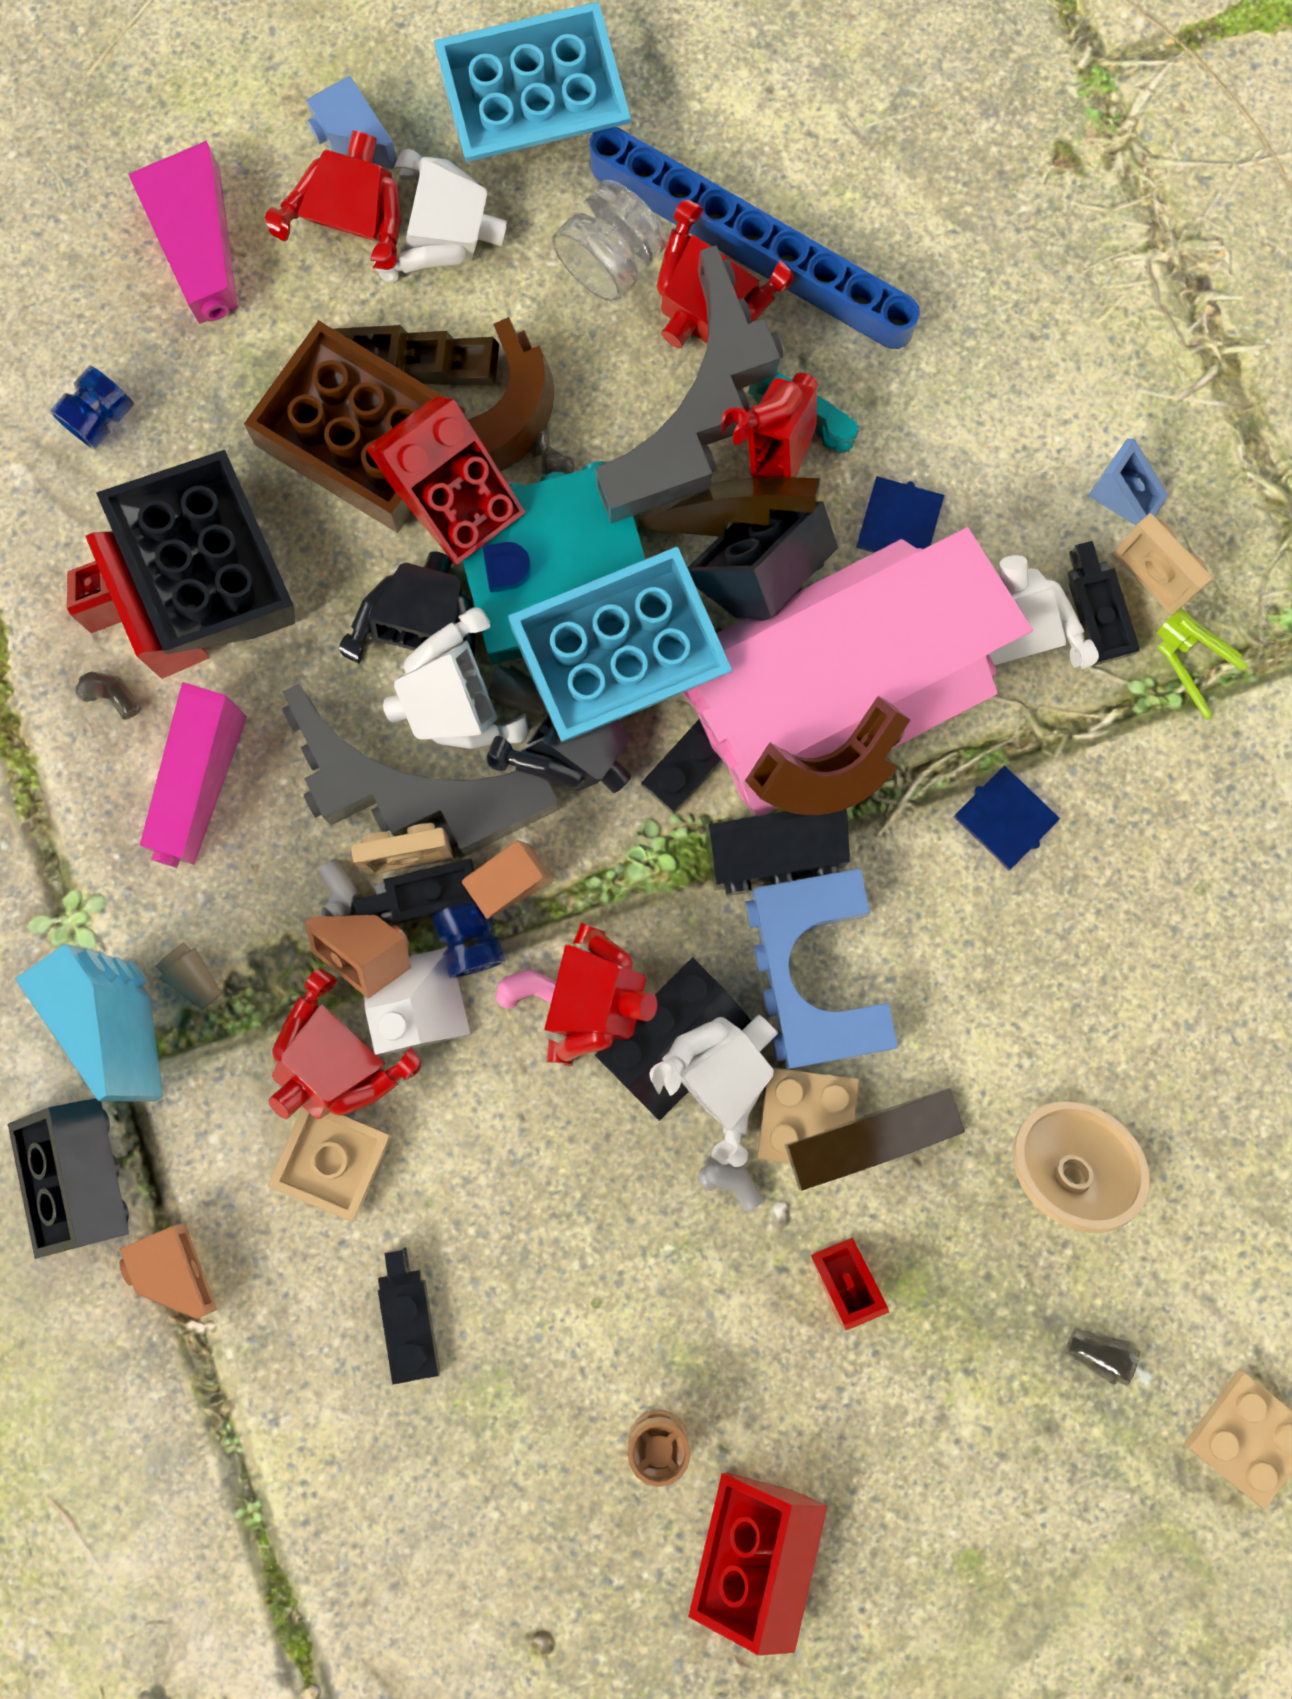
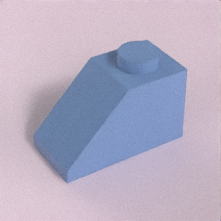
(345, 109)

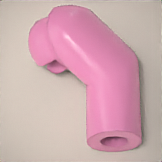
(522, 985)

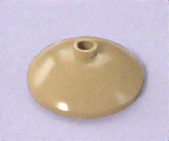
(1091, 1150)

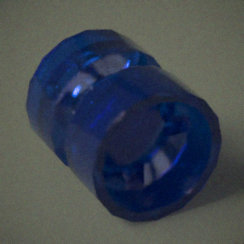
(77, 415)
(463, 924)

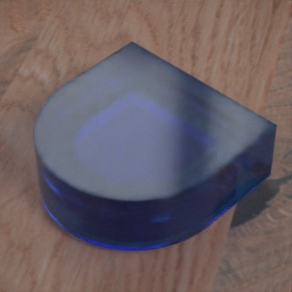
(506, 566)

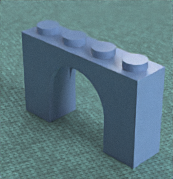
(804, 1031)

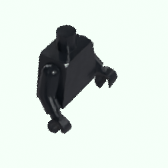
(409, 607)
(569, 764)

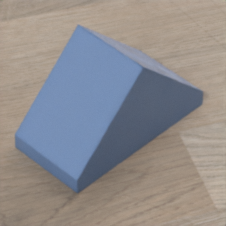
(1130, 485)

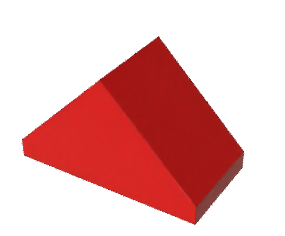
(89, 598)
(849, 1284)

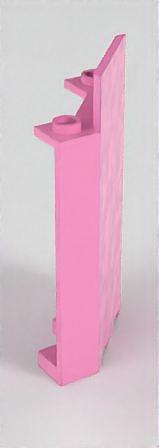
(884, 627)

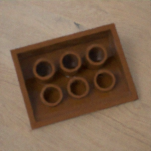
(329, 410)

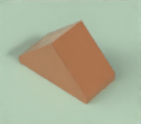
(507, 878)

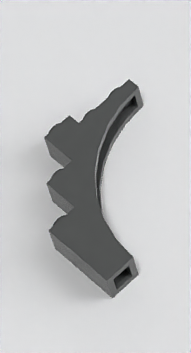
(673, 459)
(350, 782)

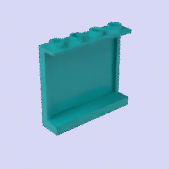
(566, 546)

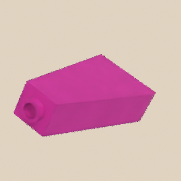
(190, 221)
(191, 774)

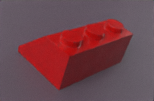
(132, 611)
(758, 1564)

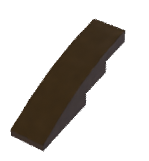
(431, 355)
(733, 501)
(874, 1139)

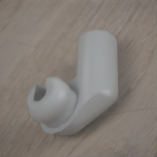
(342, 890)
(733, 1179)

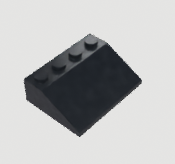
(197, 555)

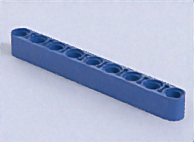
(760, 255)

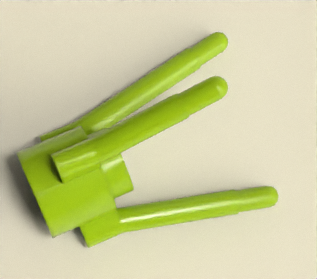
(1183, 633)

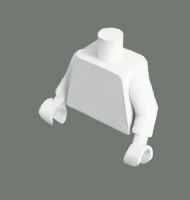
(444, 216)
(1047, 613)
(446, 693)
(723, 1074)

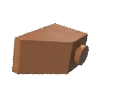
(360, 949)
(168, 1272)

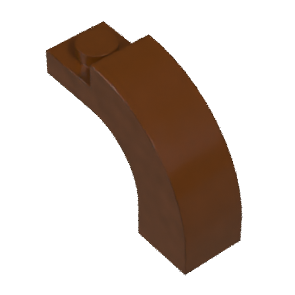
(525, 407)
(837, 779)

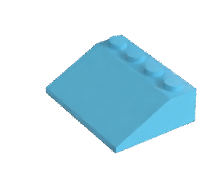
(531, 81)
(619, 644)
(99, 1020)

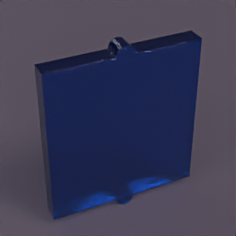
(899, 513)
(1006, 818)

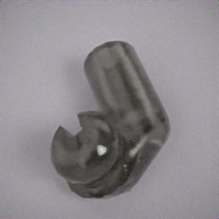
(547, 459)
(111, 687)

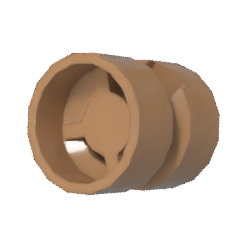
(658, 1448)

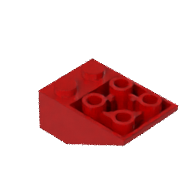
(446, 478)

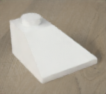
(417, 1007)

